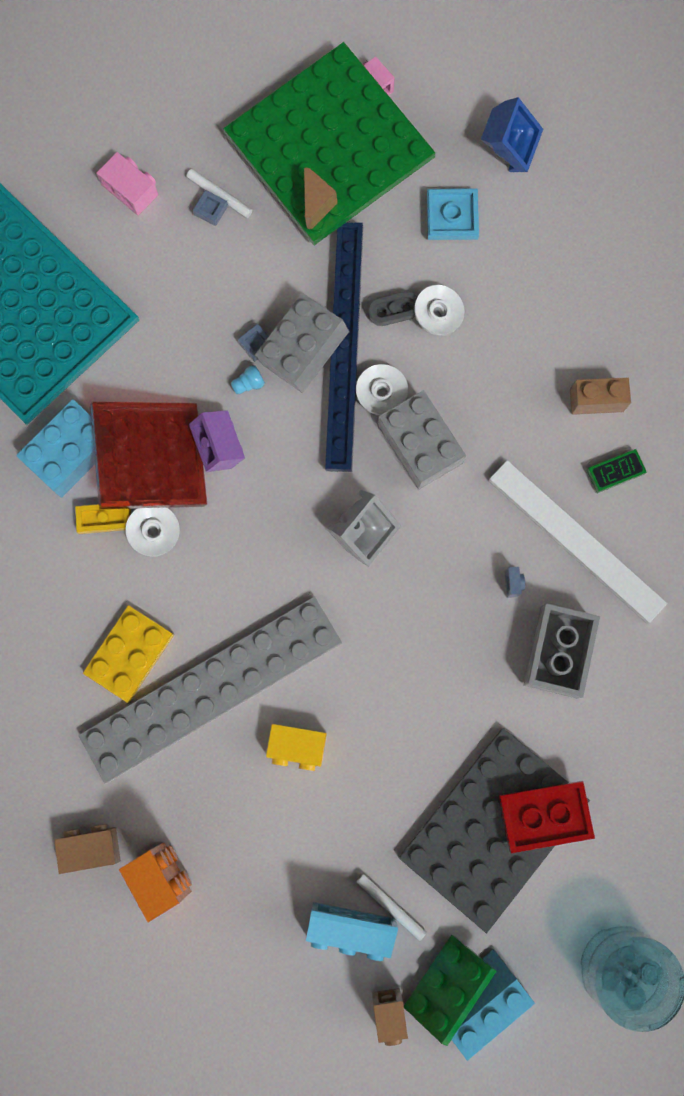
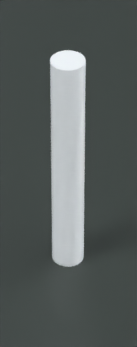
(211, 187)
(391, 907)

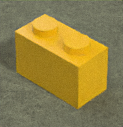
(296, 746)

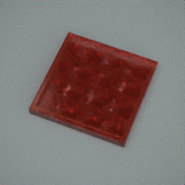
(146, 455)

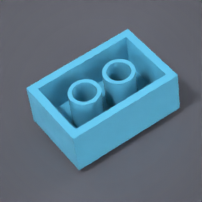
(62, 449)

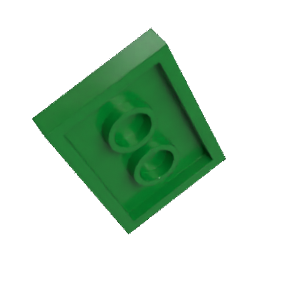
(449, 990)

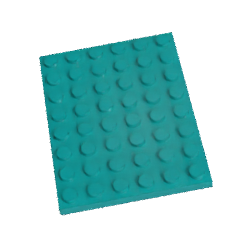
(51, 313)

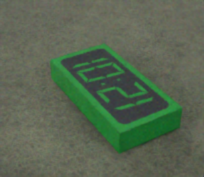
(616, 471)

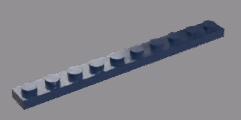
(344, 359)

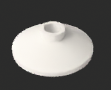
(446, 302)
(377, 378)
(158, 518)

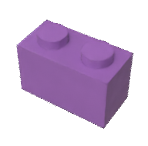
(216, 440)

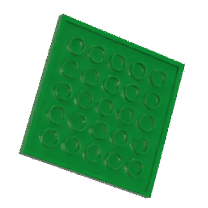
(338, 127)

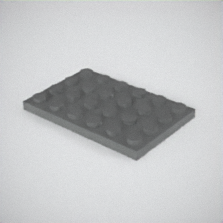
(465, 840)

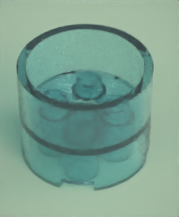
(650, 994)

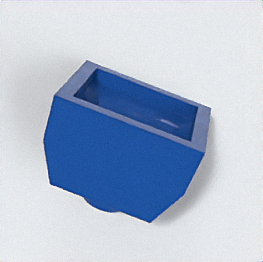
(513, 134)

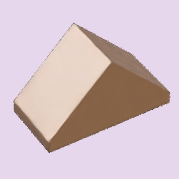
(318, 198)

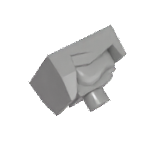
(365, 528)

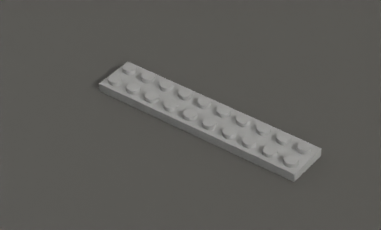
(209, 690)

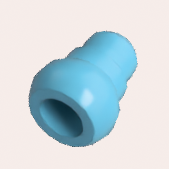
(248, 380)

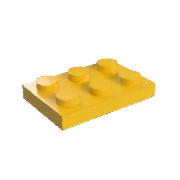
(128, 654)

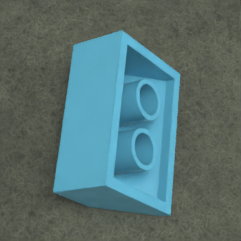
(351, 931)
(494, 1011)

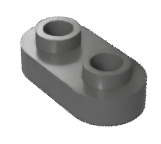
(392, 307)

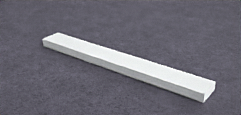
(578, 542)

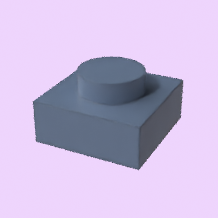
(210, 207)
(253, 340)
(514, 582)

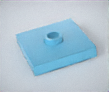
(452, 214)

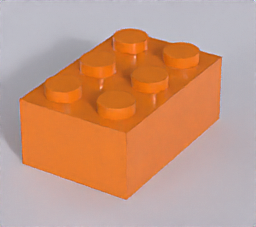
(156, 881)

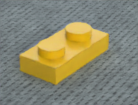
(95, 520)

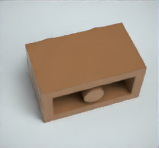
(600, 396)
(87, 850)
(389, 1016)

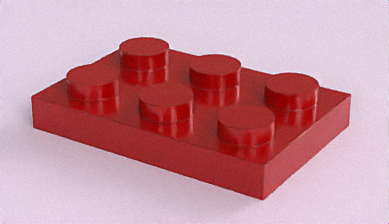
(546, 817)

